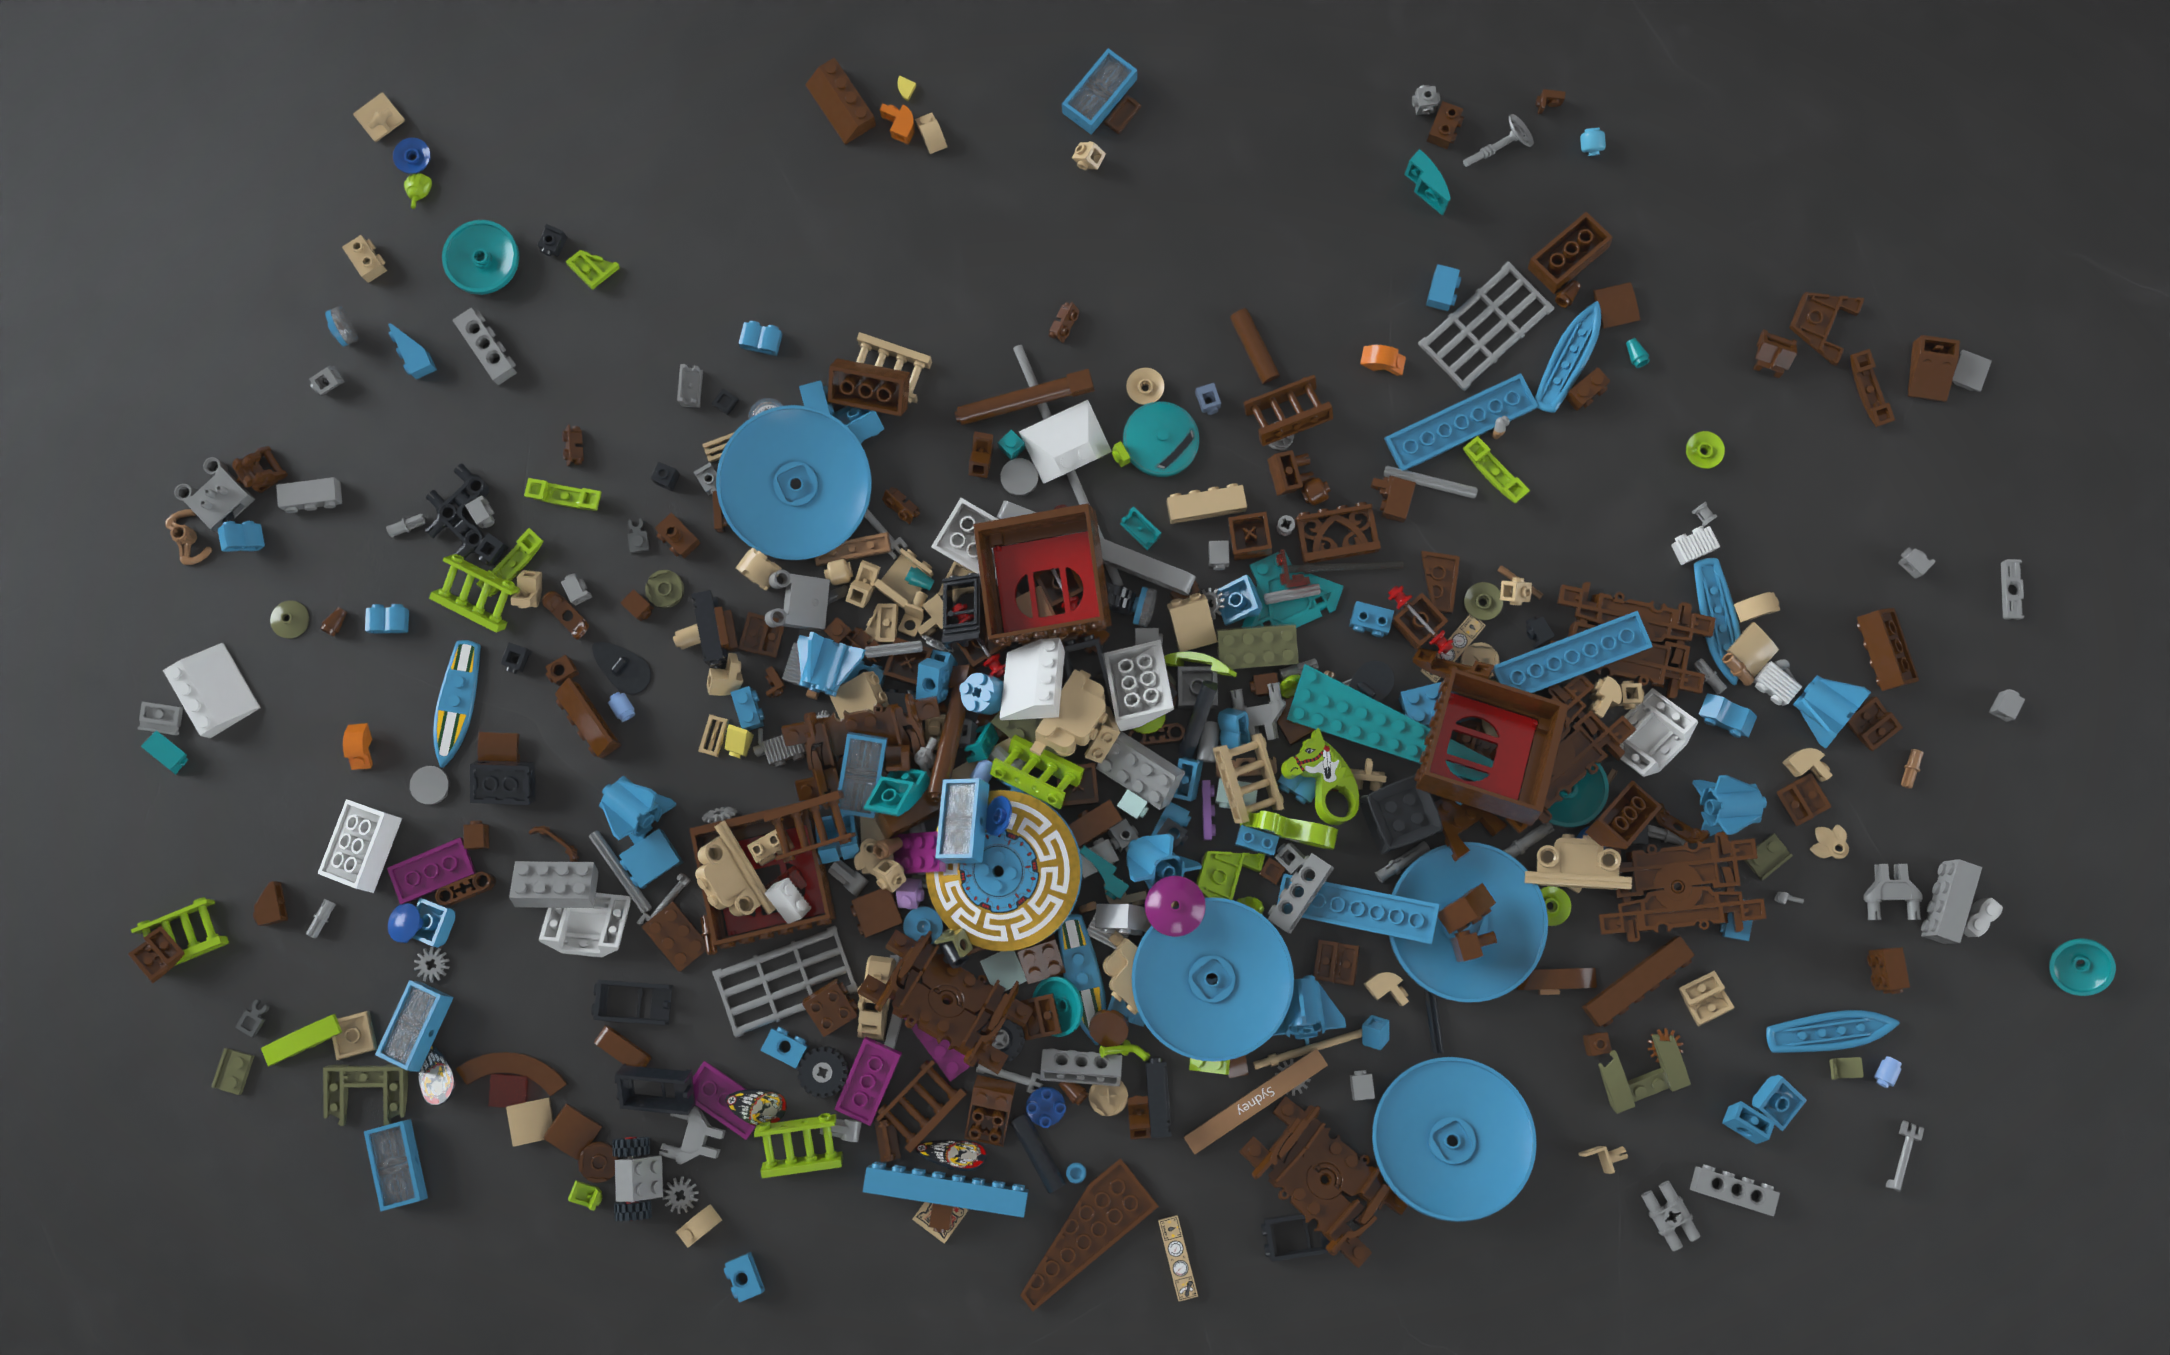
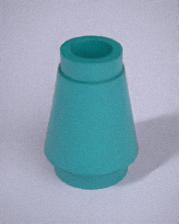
(1637, 353)
(919, 578)

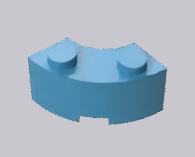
(1727, 715)

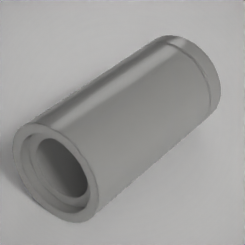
(1207, 741)

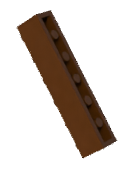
(1638, 981)

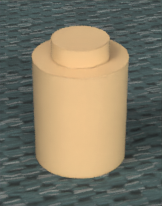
(687, 637)

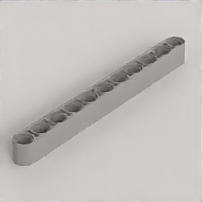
(1126, 559)

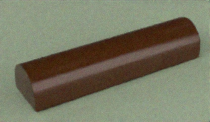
(1254, 345)

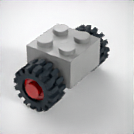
(636, 1178)

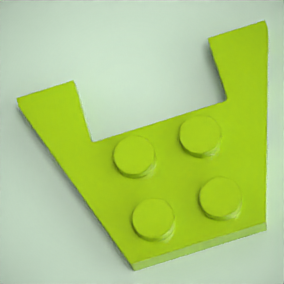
(1222, 870)

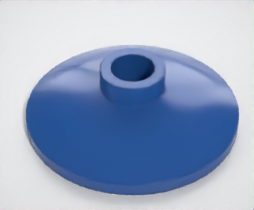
(406, 150)
(998, 815)

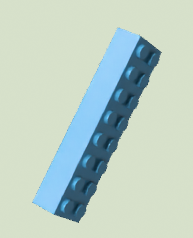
(946, 1190)

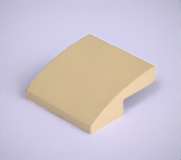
(1753, 648)
(1706, 998)
(529, 1121)

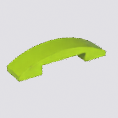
(1494, 471)
(562, 495)
(516, 559)
(1177, 660)

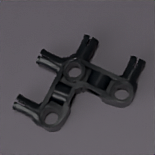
(458, 521)

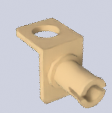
(913, 613)
(1606, 1158)

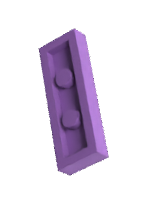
(1207, 810)

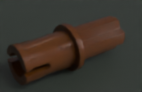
(710, 949)

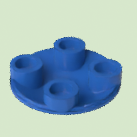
(404, 922)
(1045, 1106)

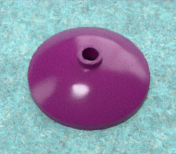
(1175, 921)

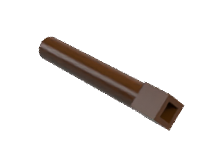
(1074, 384)
(950, 733)

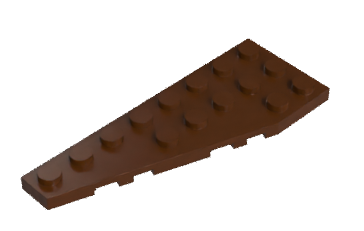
(1100, 1218)

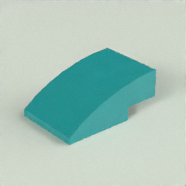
(1428, 181)
(897, 792)

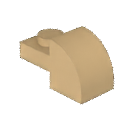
(931, 133)
(698, 1225)

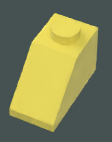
(738, 741)

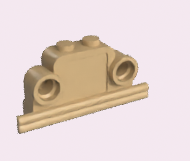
(1079, 717)
(1578, 865)
(729, 876)
(1119, 967)

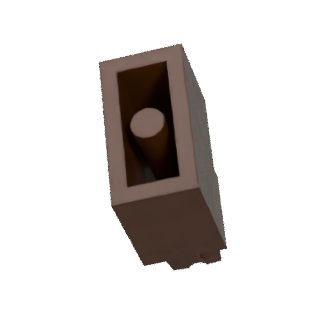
(1398, 497)

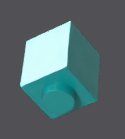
(1011, 445)

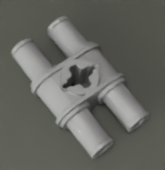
(1661, 1213)

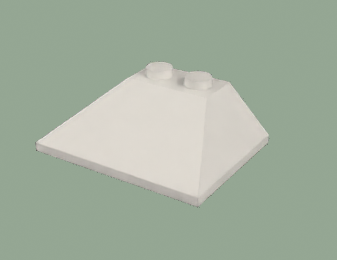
(1065, 441)
(1659, 736)
(587, 930)

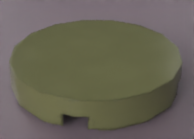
(664, 589)

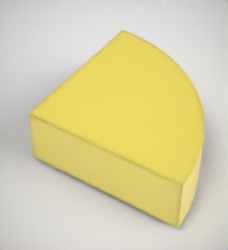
(906, 87)

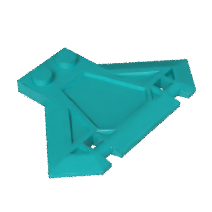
(1293, 611)

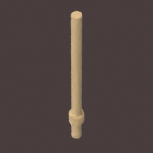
(1274, 1059)

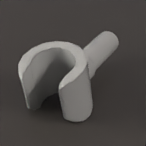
(1784, 665)
(759, 750)
(1782, 897)

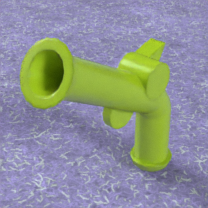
(1124, 1049)

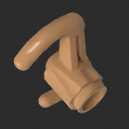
(185, 537)

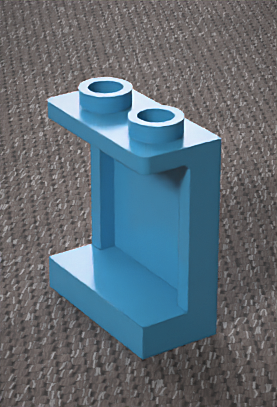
(650, 858)

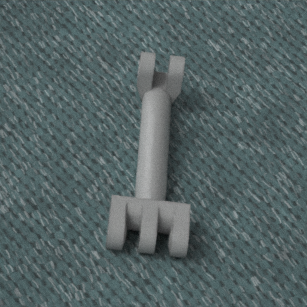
(880, 529)
(683, 881)
(1030, 1082)
(1910, 1136)

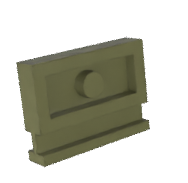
(1770, 855)
(232, 1071)

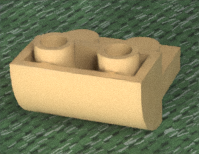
(1606, 695)

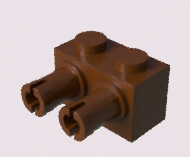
(1286, 473)

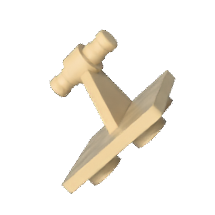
(379, 117)

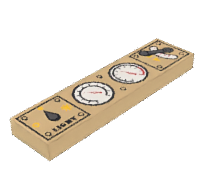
(1462, 638)
(1178, 1258)

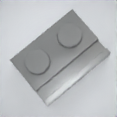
(160, 717)

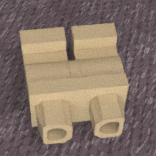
(764, 848)

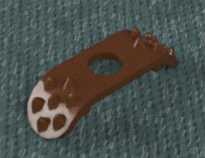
(557, 606)
(1688, 834)
(570, 850)

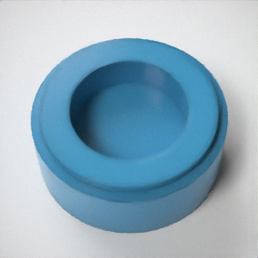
(1076, 1172)

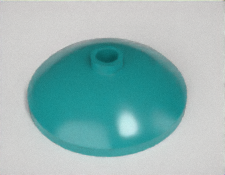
(2085, 978)
(1063, 992)

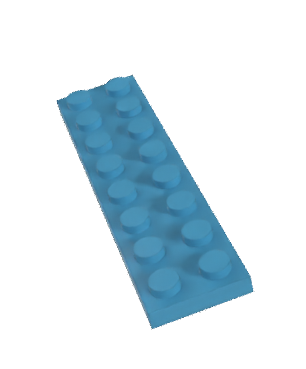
(1460, 422)
(1575, 654)
(1369, 911)

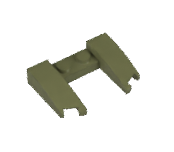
(1671, 1075)
(340, 1077)

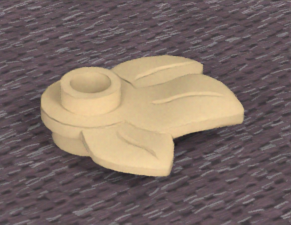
(1828, 840)
(867, 858)

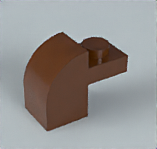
(981, 454)
(1139, 1117)

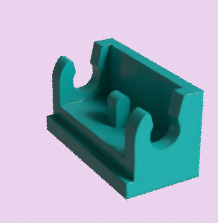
(1140, 528)
(984, 743)
(165, 752)

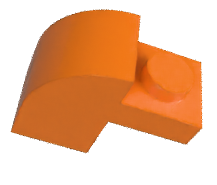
(903, 122)
(1383, 357)
(356, 746)

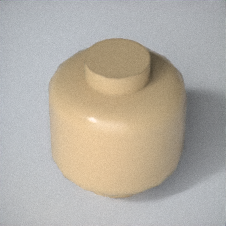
(839, 572)

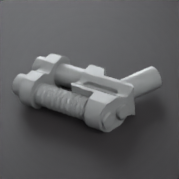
(925, 757)

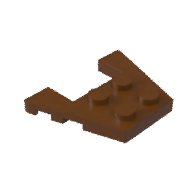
(1815, 318)
(1459, 818)

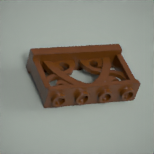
(1318, 552)

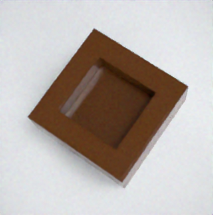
(1272, 871)

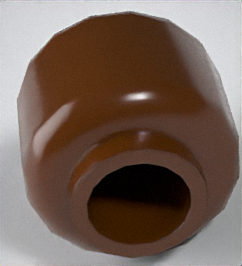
(1316, 491)

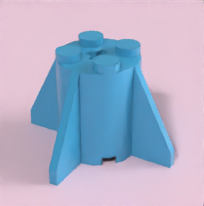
(825, 663)
(1829, 706)
(1729, 804)
(632, 808)
(1152, 859)
(1310, 1011)

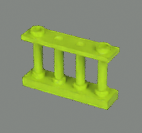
(460, 604)
(1048, 762)
(194, 948)
(792, 1164)

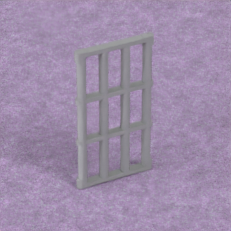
(1492, 307)
(765, 978)

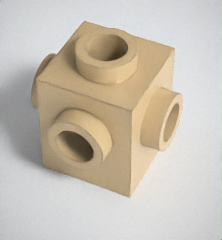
(1088, 155)
(1516, 591)
(1635, 693)
(889, 875)

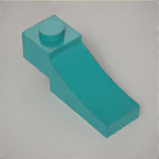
(1114, 887)

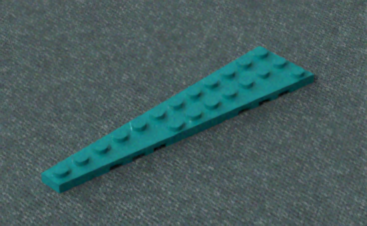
(1356, 717)

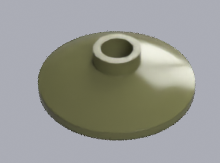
(1488, 593)
(295, 625)

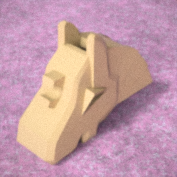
(873, 1022)

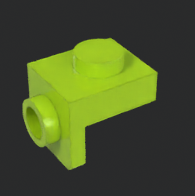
(1120, 454)
(585, 1195)

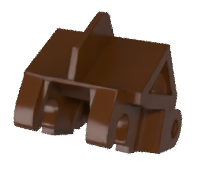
(1775, 353)
(253, 475)

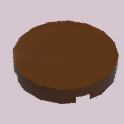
(1109, 1028)
(597, 1162)

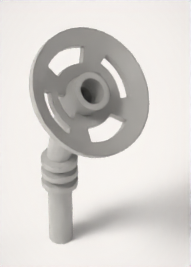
(1518, 131)

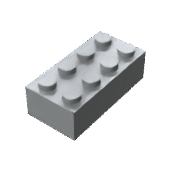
(1141, 771)
(554, 884)
(1951, 901)

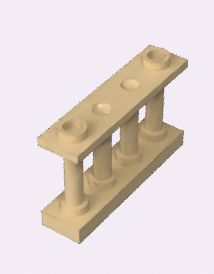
(902, 356)
(1230, 774)

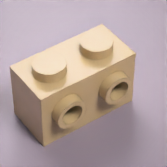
(364, 258)

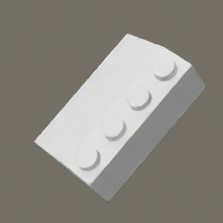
(958, 537)
(1033, 681)
(1138, 684)
(211, 690)
(359, 846)

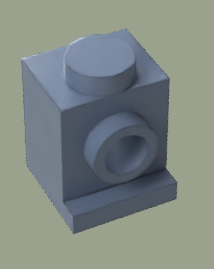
(1208, 392)

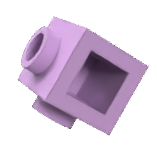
(910, 894)

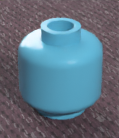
(1593, 141)

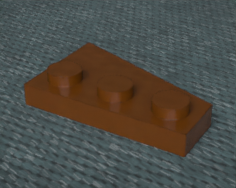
(1441, 579)

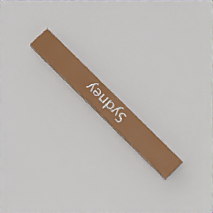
(1255, 1101)

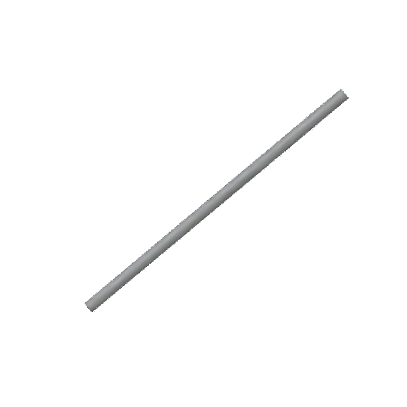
(1072, 476)

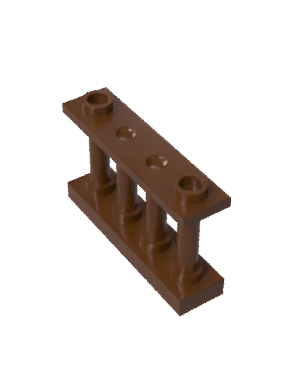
(1294, 424)
(795, 812)
(940, 1109)

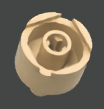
(757, 568)

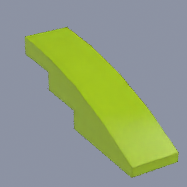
(301, 1040)

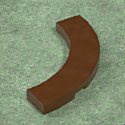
(514, 1063)

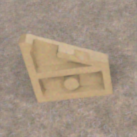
(883, 623)

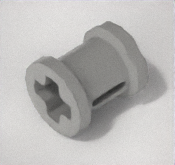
(1704, 514)
(1282, 530)

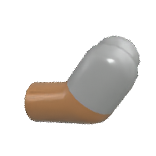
(1500, 427)

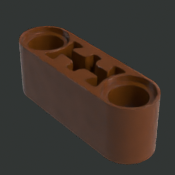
(1151, 740)
(457, 897)
(621, 1048)

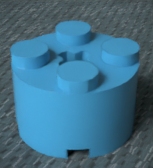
(982, 693)

